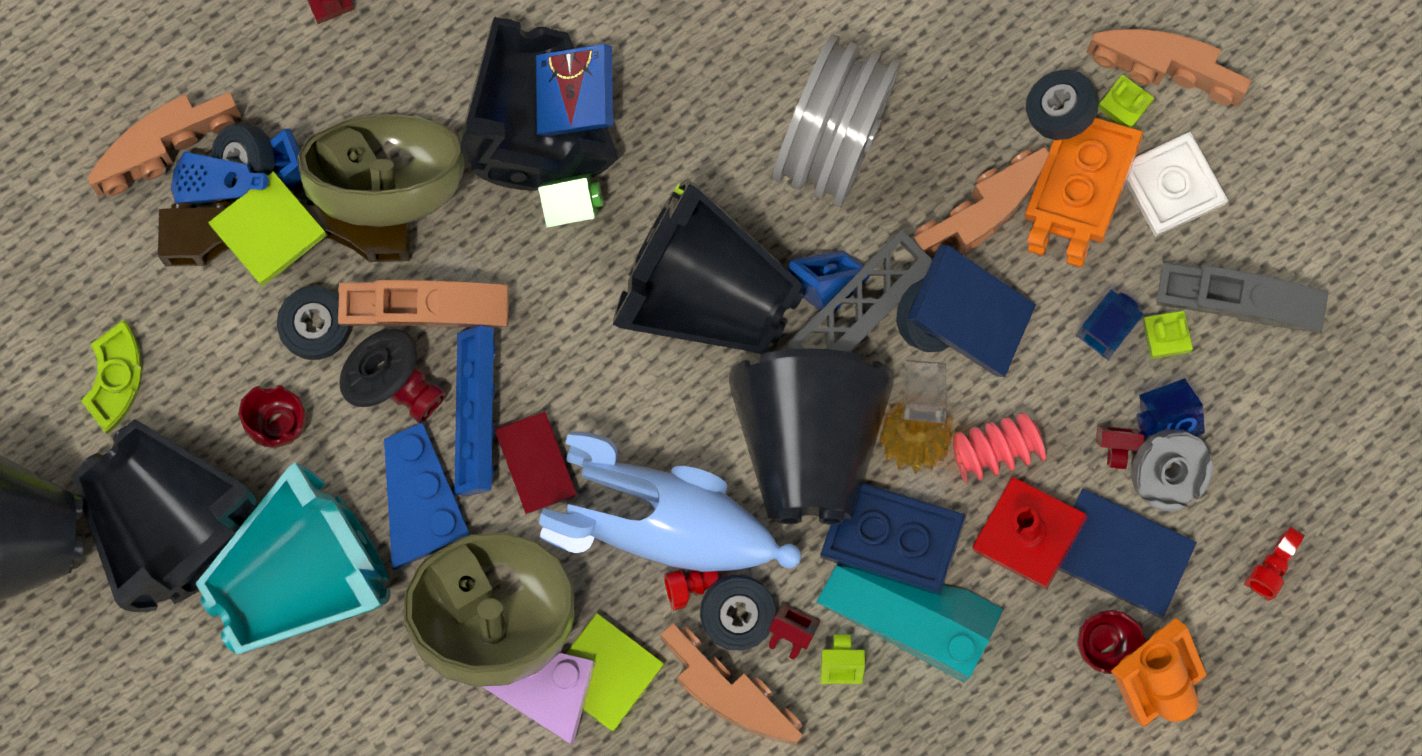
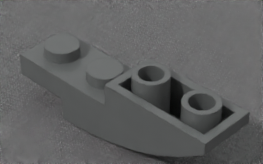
(1243, 295)

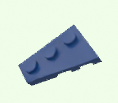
(419, 499)

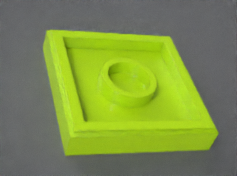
(267, 230)
(619, 673)

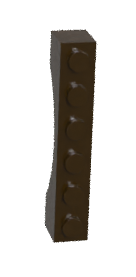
(190, 241)

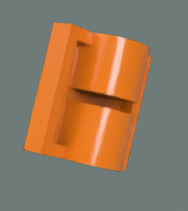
(1161, 676)

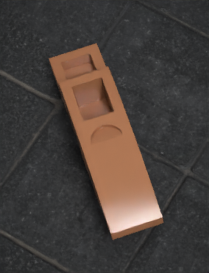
(1153, 53)
(145, 145)
(996, 201)
(423, 304)
(742, 703)

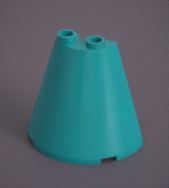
(293, 567)

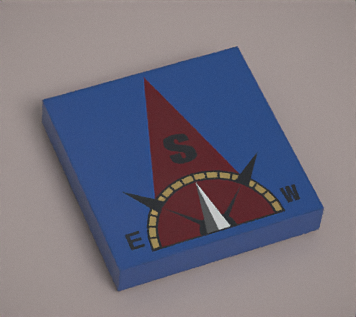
(574, 90)

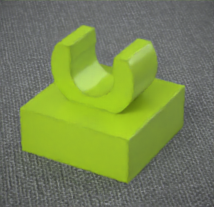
(1125, 102)
(1167, 335)
(841, 663)

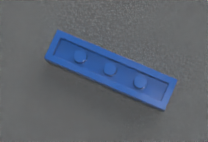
(474, 411)

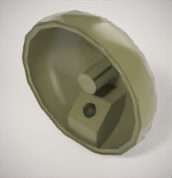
(355, 187)
(454, 610)

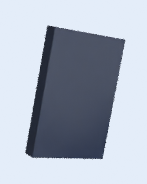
(971, 311)
(897, 539)
(1127, 555)

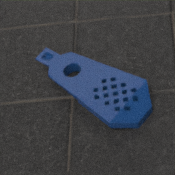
(210, 179)

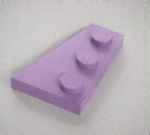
(552, 695)

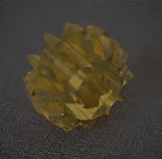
(914, 441)

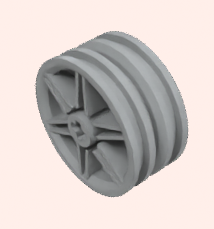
(835, 120)

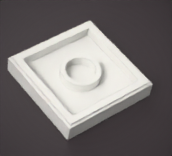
(1174, 184)

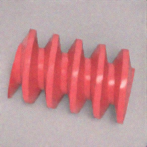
(998, 446)

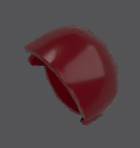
(261, 405)
(1102, 631)

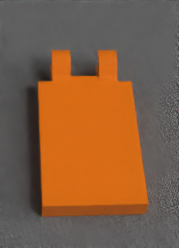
(1081, 187)

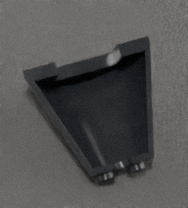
(502, 116)
(706, 279)
(810, 428)
(157, 516)

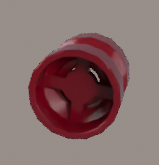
(419, 396)

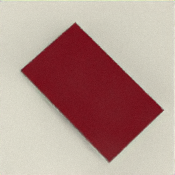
(535, 462)

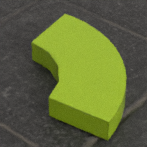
(117, 376)

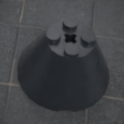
(35, 530)

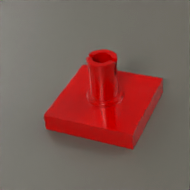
(1029, 533)

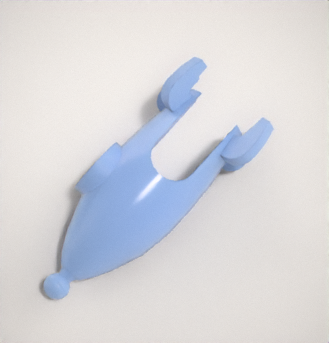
(691, 522)

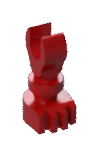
(1267, 579)
(679, 587)

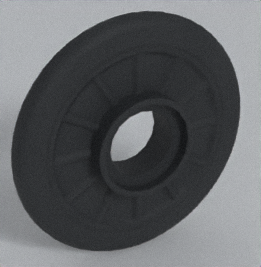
(399, 358)

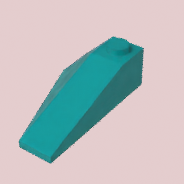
(937, 629)

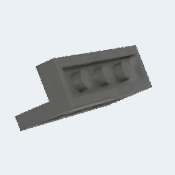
(878, 307)

